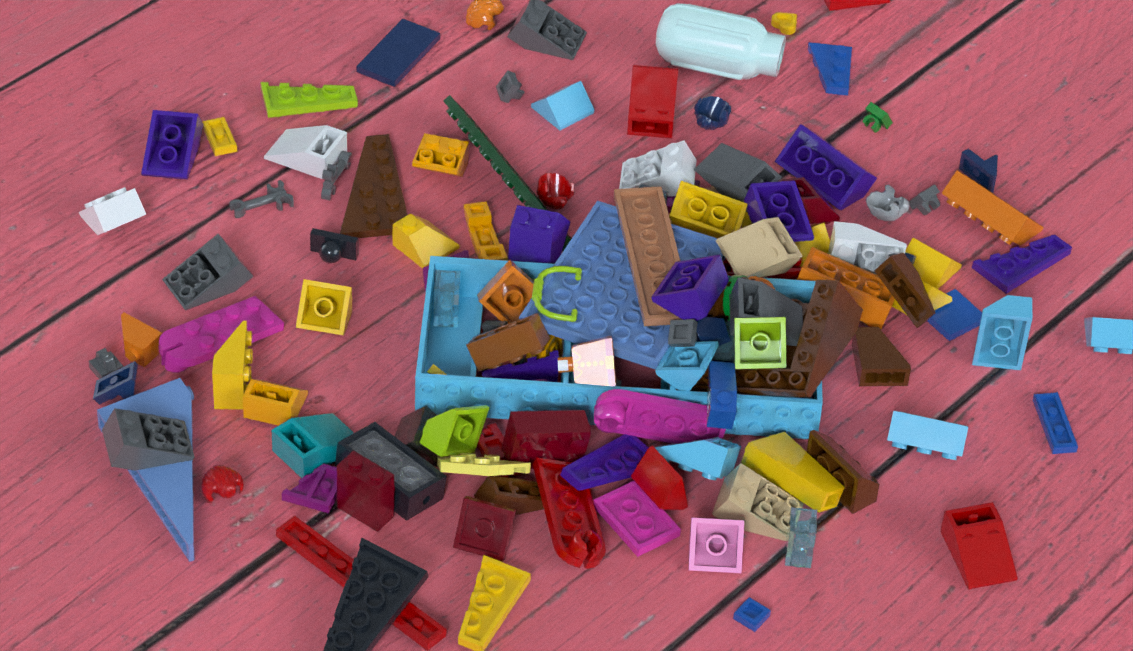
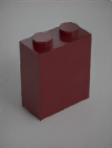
(365, 491)

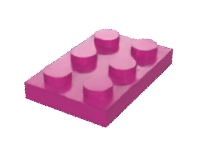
(636, 518)

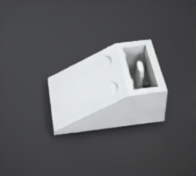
(308, 149)
(660, 168)
(862, 245)

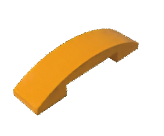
(482, 232)

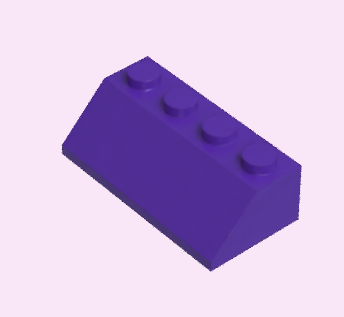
(825, 168)

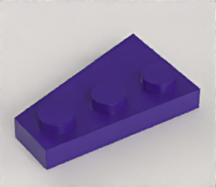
(534, 369)

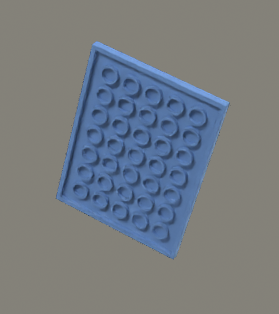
(606, 290)

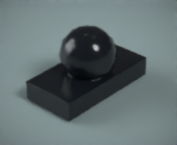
(333, 246)

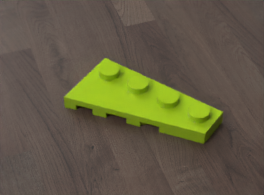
(288, 100)

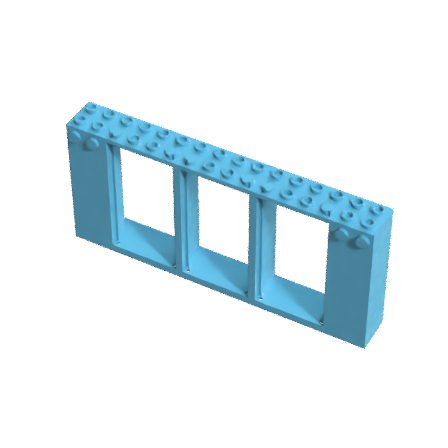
(461, 388)

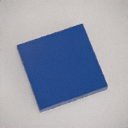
(956, 317)

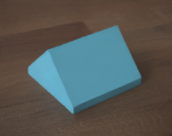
(565, 106)
(686, 365)

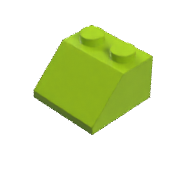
(760, 342)
(455, 430)

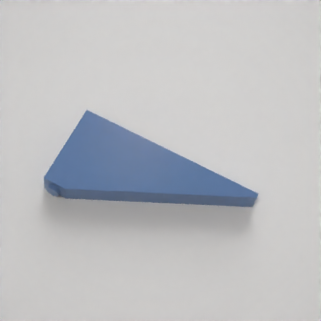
(171, 485)

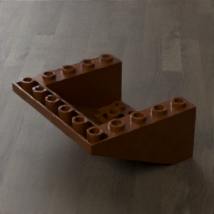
(827, 329)

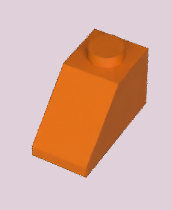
(139, 340)

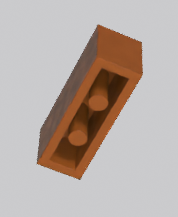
(508, 342)

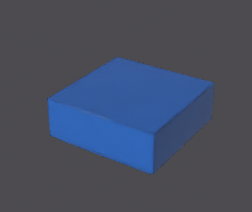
(752, 614)

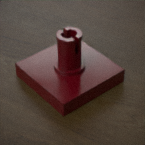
(484, 528)

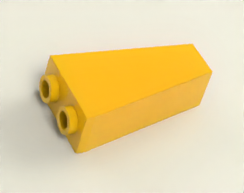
(793, 470)

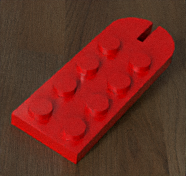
(569, 516)

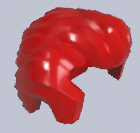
(554, 190)
(221, 481)

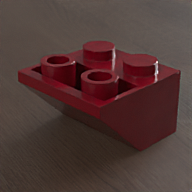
(815, 205)

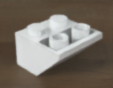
(112, 210)

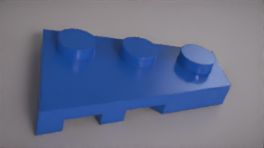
(833, 66)

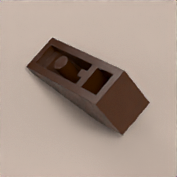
(906, 287)
(511, 493)

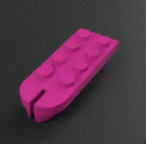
(203, 337)
(652, 417)

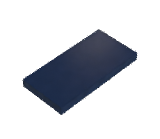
(398, 52)

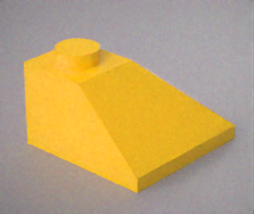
(421, 239)

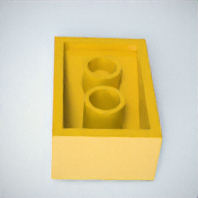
(706, 211)

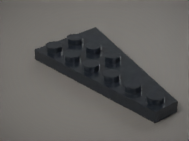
(372, 598)

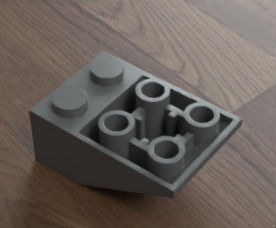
(546, 31)
(734, 171)
(207, 274)
(758, 299)
(145, 440)

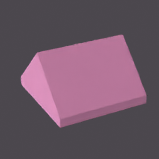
(716, 545)

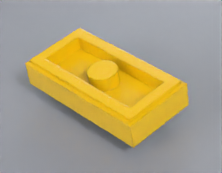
(219, 136)

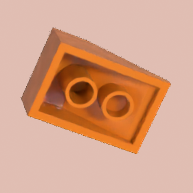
(507, 293)

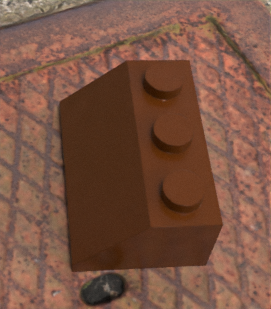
(859, 486)

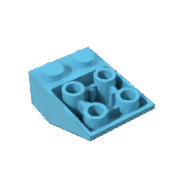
(710, 456)

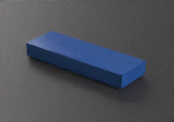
(1055, 423)

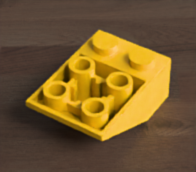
(232, 370)

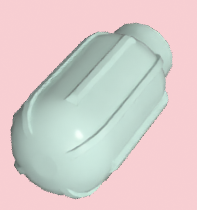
(718, 42)

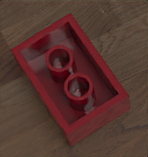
(546, 435)

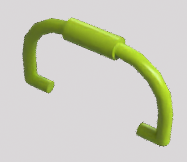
(538, 289)

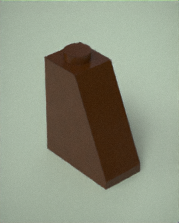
(878, 359)

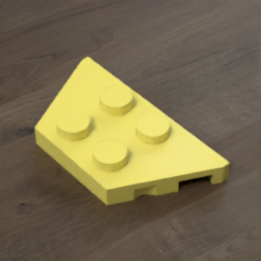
(486, 466)

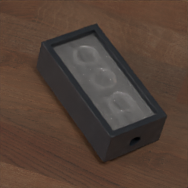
(415, 479)

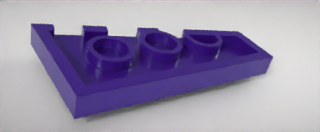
(1022, 264)
(606, 464)

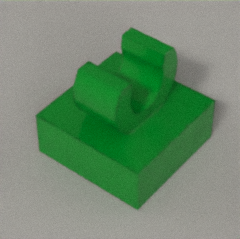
(878, 116)

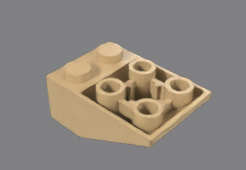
(760, 249)
(755, 501)

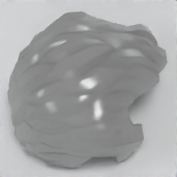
(885, 205)

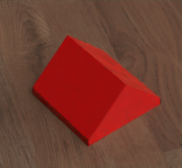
(660, 481)

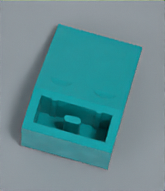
(308, 441)

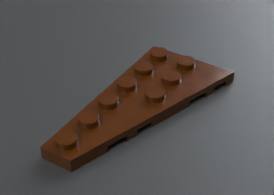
(376, 192)

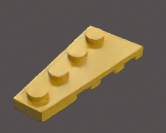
(493, 598)

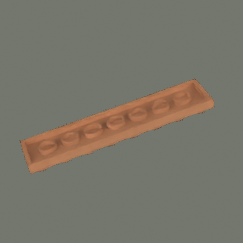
(648, 246)

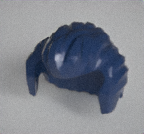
(712, 112)

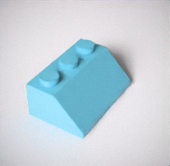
(1004, 333)
(1109, 333)
(927, 434)

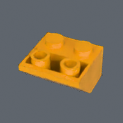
(442, 155)
(272, 401)

